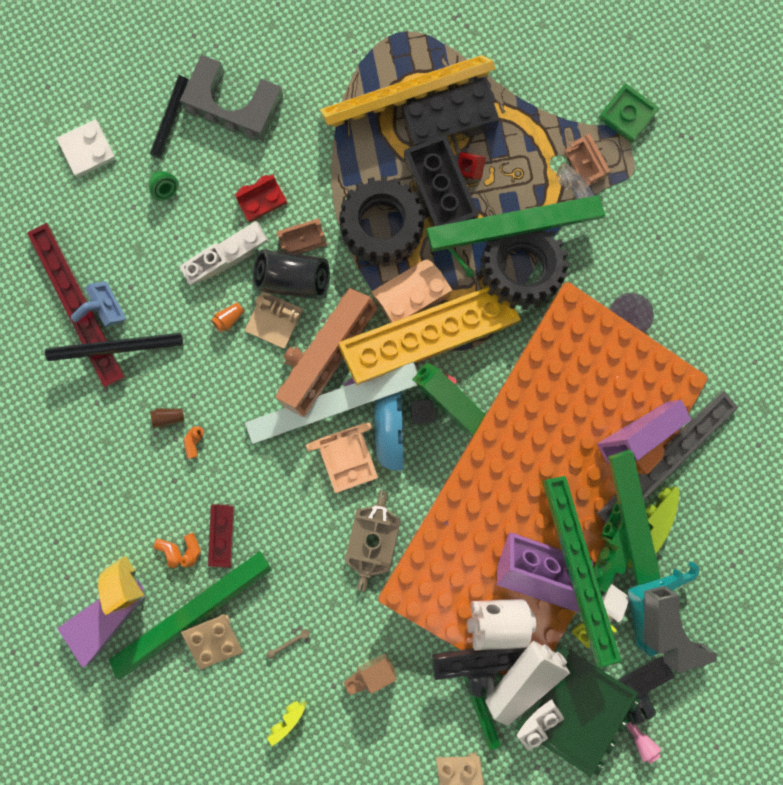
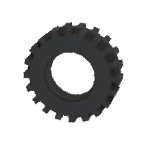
(540, 245)

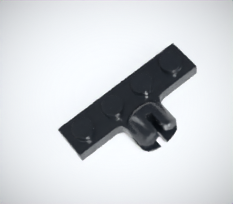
(477, 667)
(643, 681)

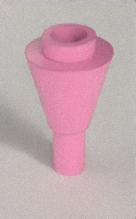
(646, 747)

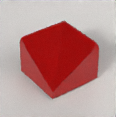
(471, 165)

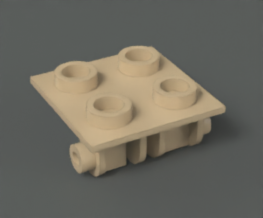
(273, 319)
(212, 641)
(460, 770)

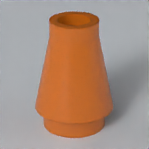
(227, 317)

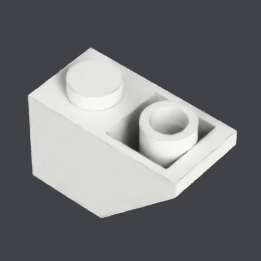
(615, 603)

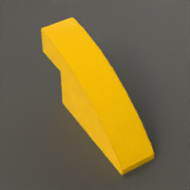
(118, 587)

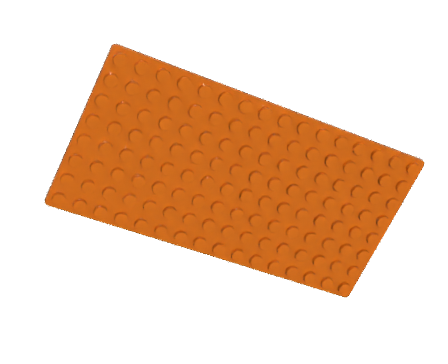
(567, 392)

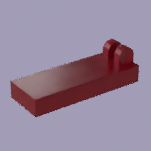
(221, 535)

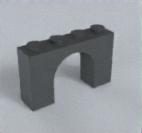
(251, 120)

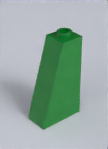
(449, 398)

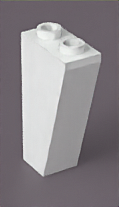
(526, 682)

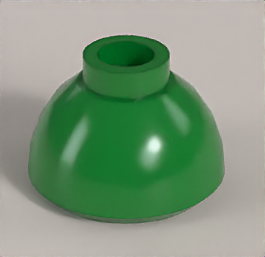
(162, 185)

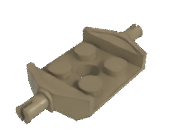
(377, 559)

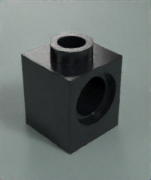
(422, 412)

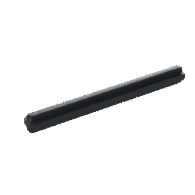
(113, 346)

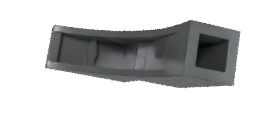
(666, 634)

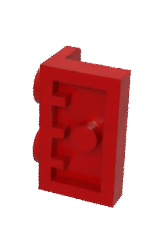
(260, 197)

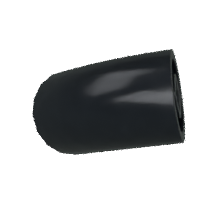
(291, 274)

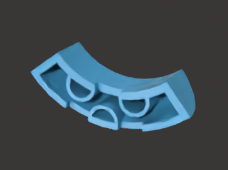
(389, 431)

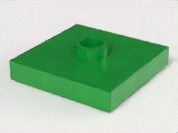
(628, 113)

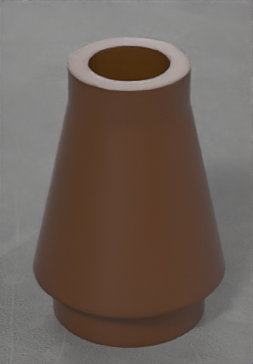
(166, 417)

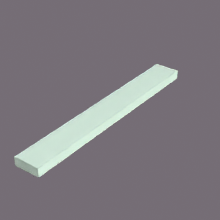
(333, 403)

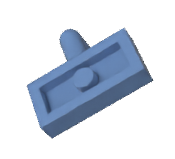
(102, 301)

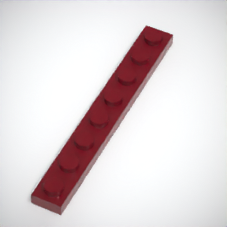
(72, 299)

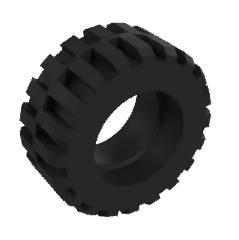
(375, 194)

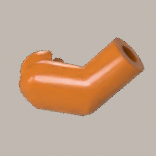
(171, 551)

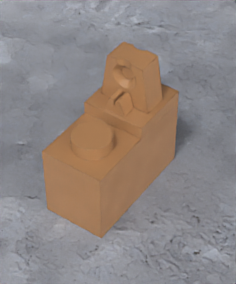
(372, 675)

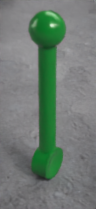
(469, 271)

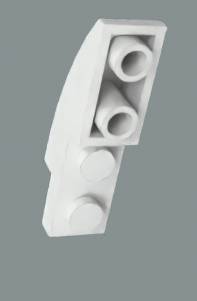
(224, 255)

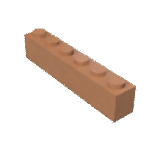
(323, 354)

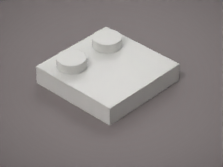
(86, 148)

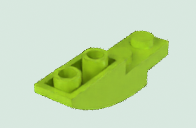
(662, 516)

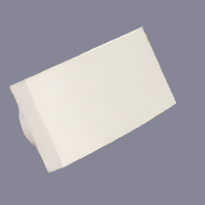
(534, 729)

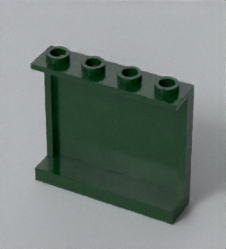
(592, 711)

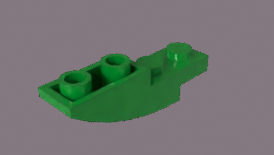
(614, 554)

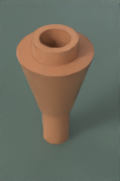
(293, 356)

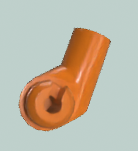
(191, 440)
(193, 551)

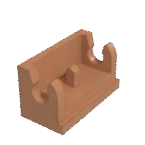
(587, 160)
(302, 237)

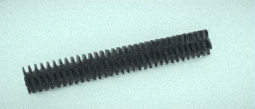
(168, 117)

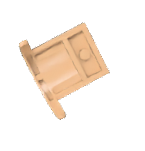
(346, 457)

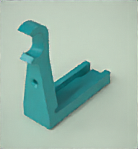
(636, 599)

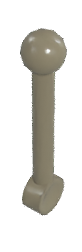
(272, 653)

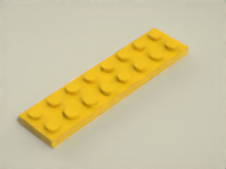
(415, 87)
(426, 334)

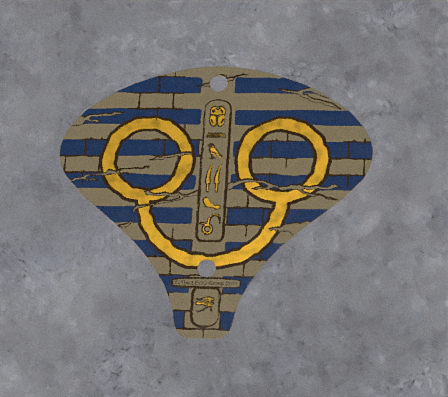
(514, 171)

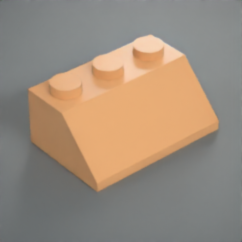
(412, 291)

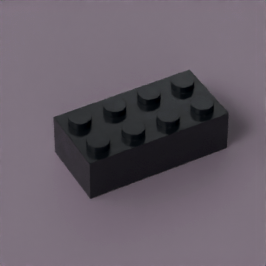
(455, 112)
(439, 182)

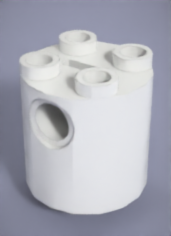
(501, 624)

